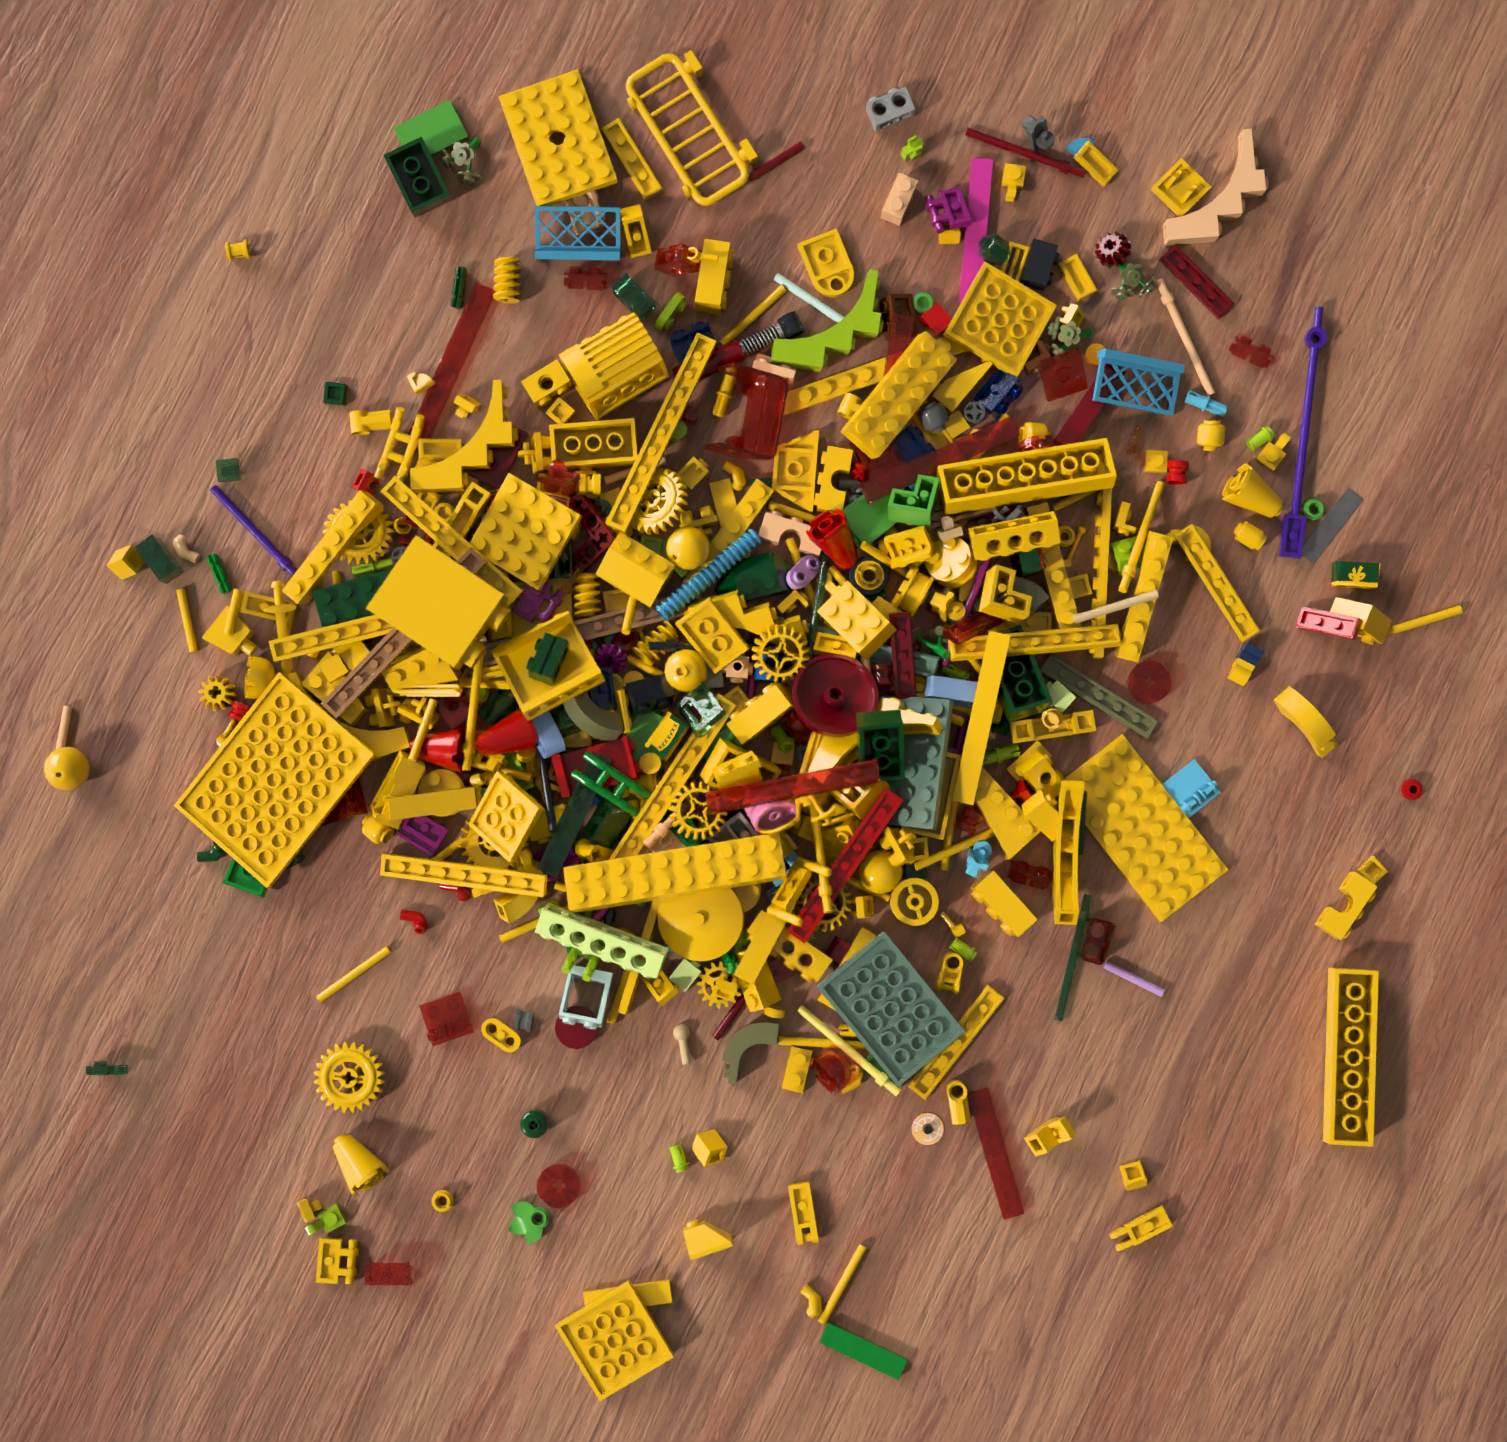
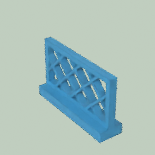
(573, 251)
(1143, 364)

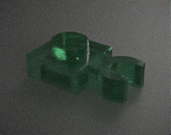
(101, 1067)

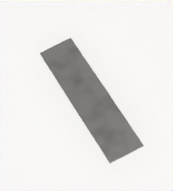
(1331, 525)

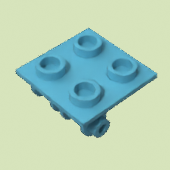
(1191, 788)

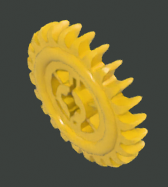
(660, 505)
(359, 547)
(478, 856)
(328, 1075)

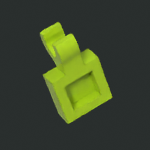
(913, 149)
(328, 1219)

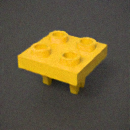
(1181, 188)

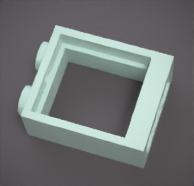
(599, 977)

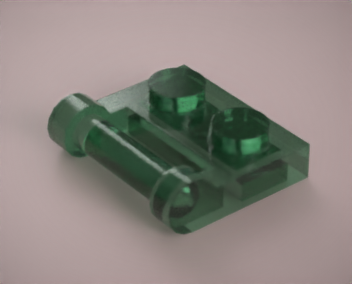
(707, 706)

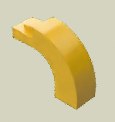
(1308, 720)
(514, 906)

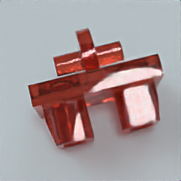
(559, 476)
(796, 728)

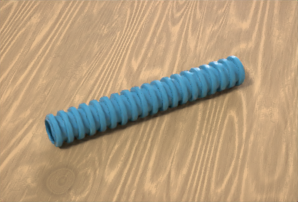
(708, 574)

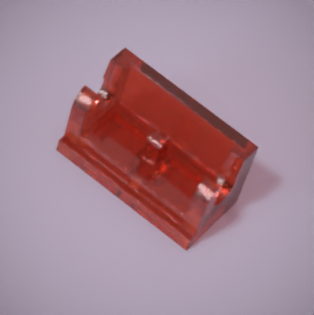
(388, 1274)

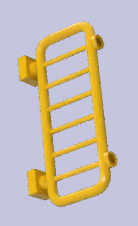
(739, 157)

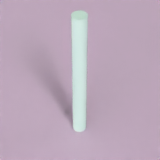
(808, 298)

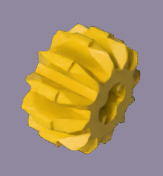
(219, 700)

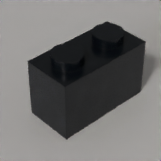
(1038, 265)
(649, 695)

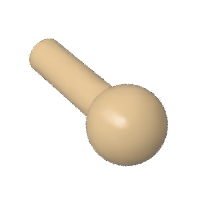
(681, 1033)

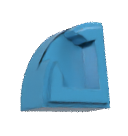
(1077, 144)

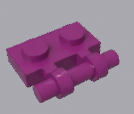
(954, 207)
(532, 600)

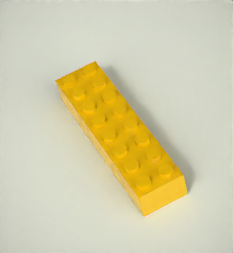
(1026, 476)
(1350, 1057)

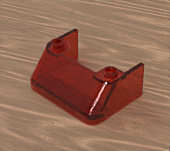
(762, 415)

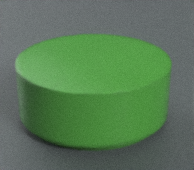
(922, 302)

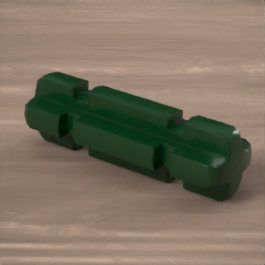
(458, 287)

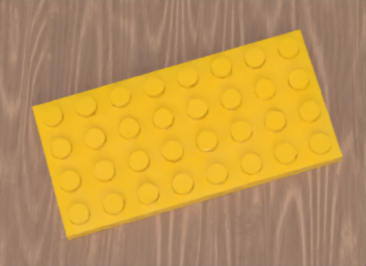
(1145, 830)

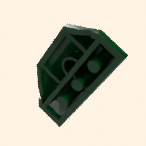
(756, 577)

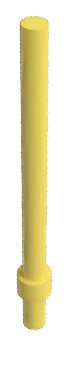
(881, 1078)

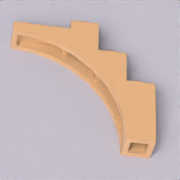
(1203, 224)

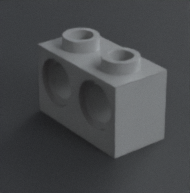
(893, 113)

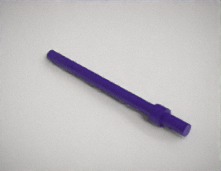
(283, 561)

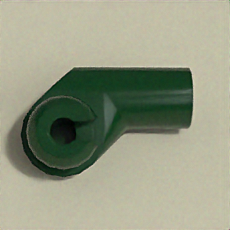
(212, 855)

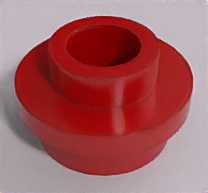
(858, 470)
(1406, 792)

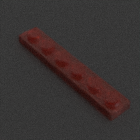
(995, 1153)

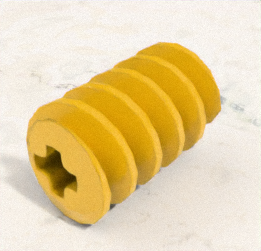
(505, 278)
(586, 595)
(663, 633)

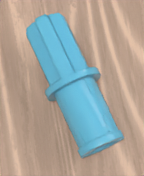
(1205, 403)

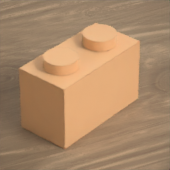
(899, 199)

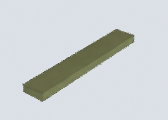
(1099, 696)

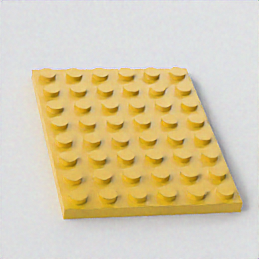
(274, 780)

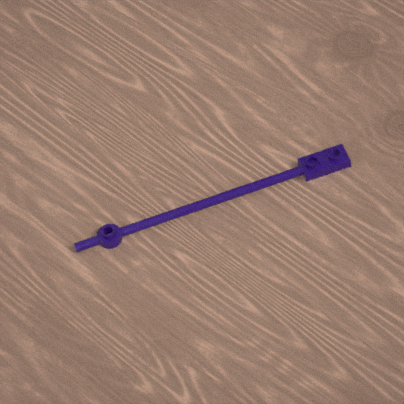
(1294, 524)

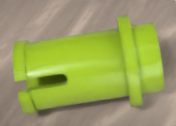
(1260, 438)
(955, 672)
(785, 742)
(963, 950)
(679, 1158)

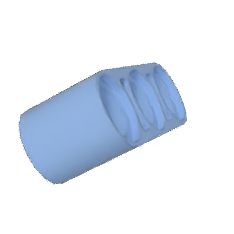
(957, 690)
(548, 735)

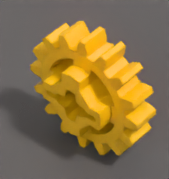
(706, 978)

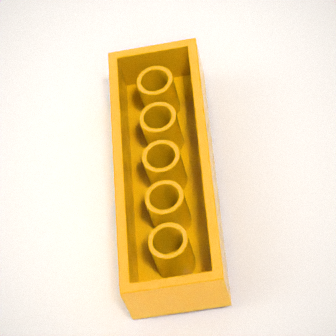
(898, 395)

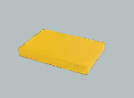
(712, 635)

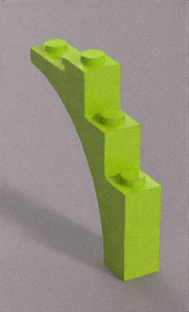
(810, 351)

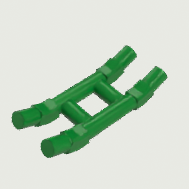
(608, 770)

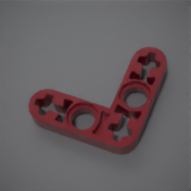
(595, 532)

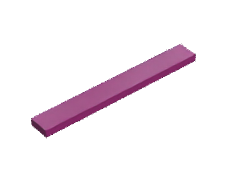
(978, 209)

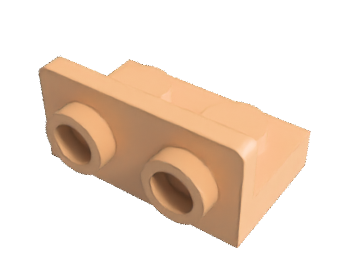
(586, 200)
(763, 363)

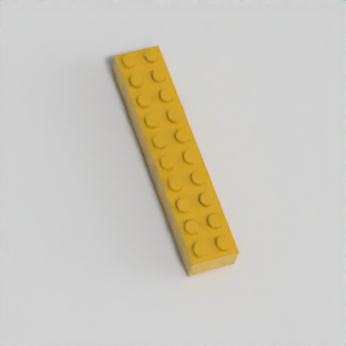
(675, 873)

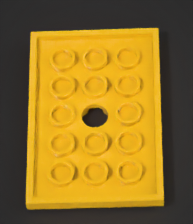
(563, 169)

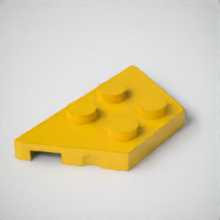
(796, 470)

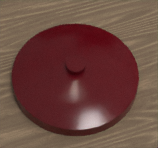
(831, 694)

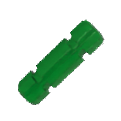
(219, 573)
(730, 962)

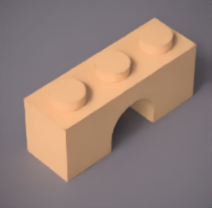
(775, 526)

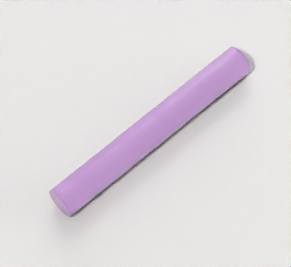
(1133, 978)

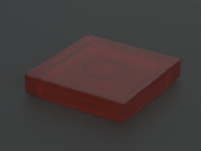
(1063, 375)

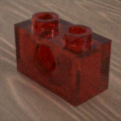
(674, 260)
(455, 719)

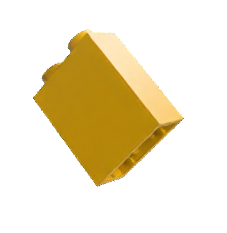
(440, 604)

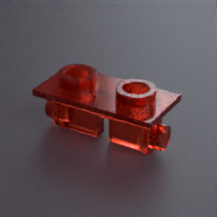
(593, 278)
(1259, 354)
(1040, 876)

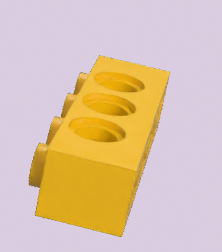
(1003, 531)
(819, 960)

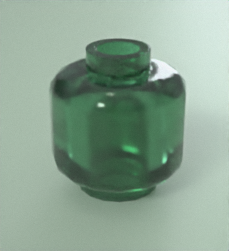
(994, 249)

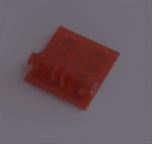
(446, 1019)

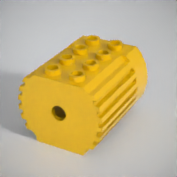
(614, 365)

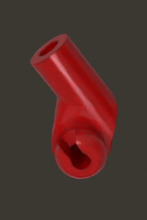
(463, 892)
(417, 920)

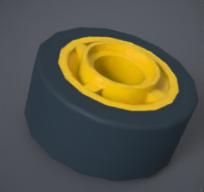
(880, 571)

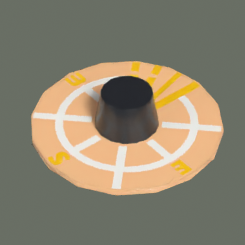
(927, 1128)

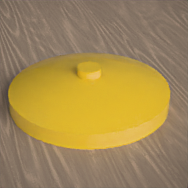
(701, 923)

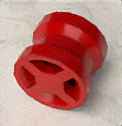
(238, 710)

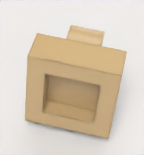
(949, 529)

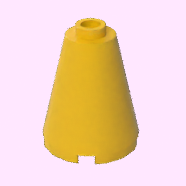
(1252, 493)
(358, 1164)

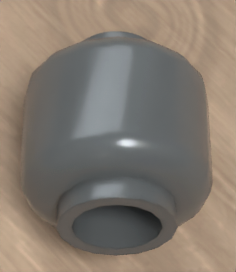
(933, 416)

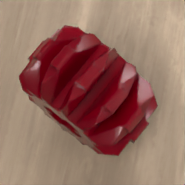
(1113, 249)

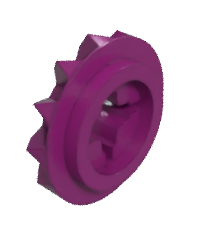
(619, 657)

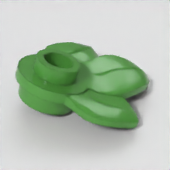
(526, 1223)

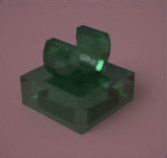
(228, 470)

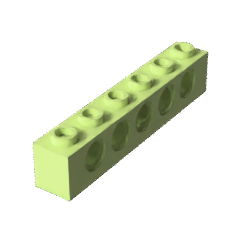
(612, 937)

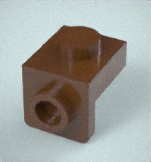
(1044, 353)

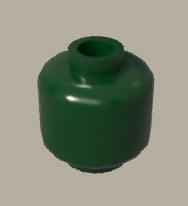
(540, 1118)

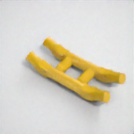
(394, 434)

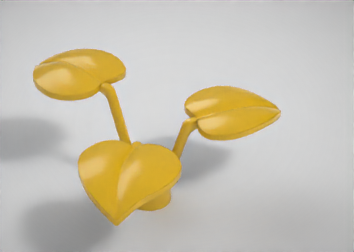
(809, 800)

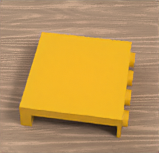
(576, 674)

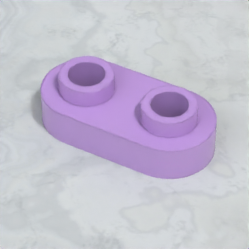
(804, 570)

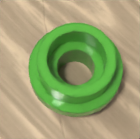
(1319, 509)

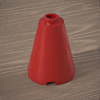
(834, 537)
(508, 736)
(443, 749)

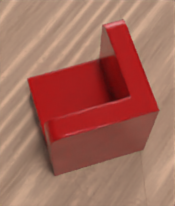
(936, 319)

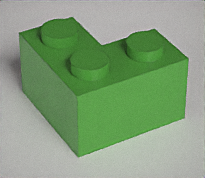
(915, 506)

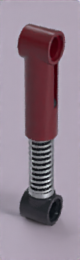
(788, 327)

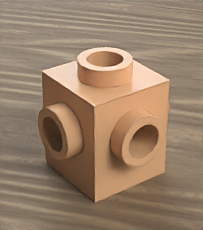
(738, 676)

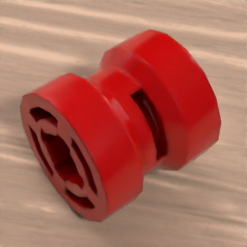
(1177, 472)

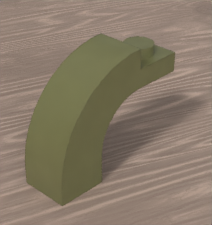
(1026, 587)
(592, 719)
(754, 1033)

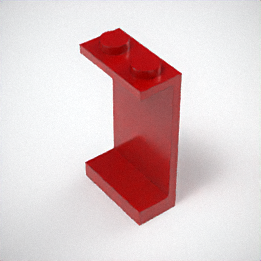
(619, 751)

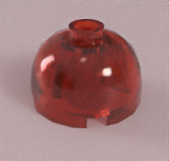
(832, 1070)

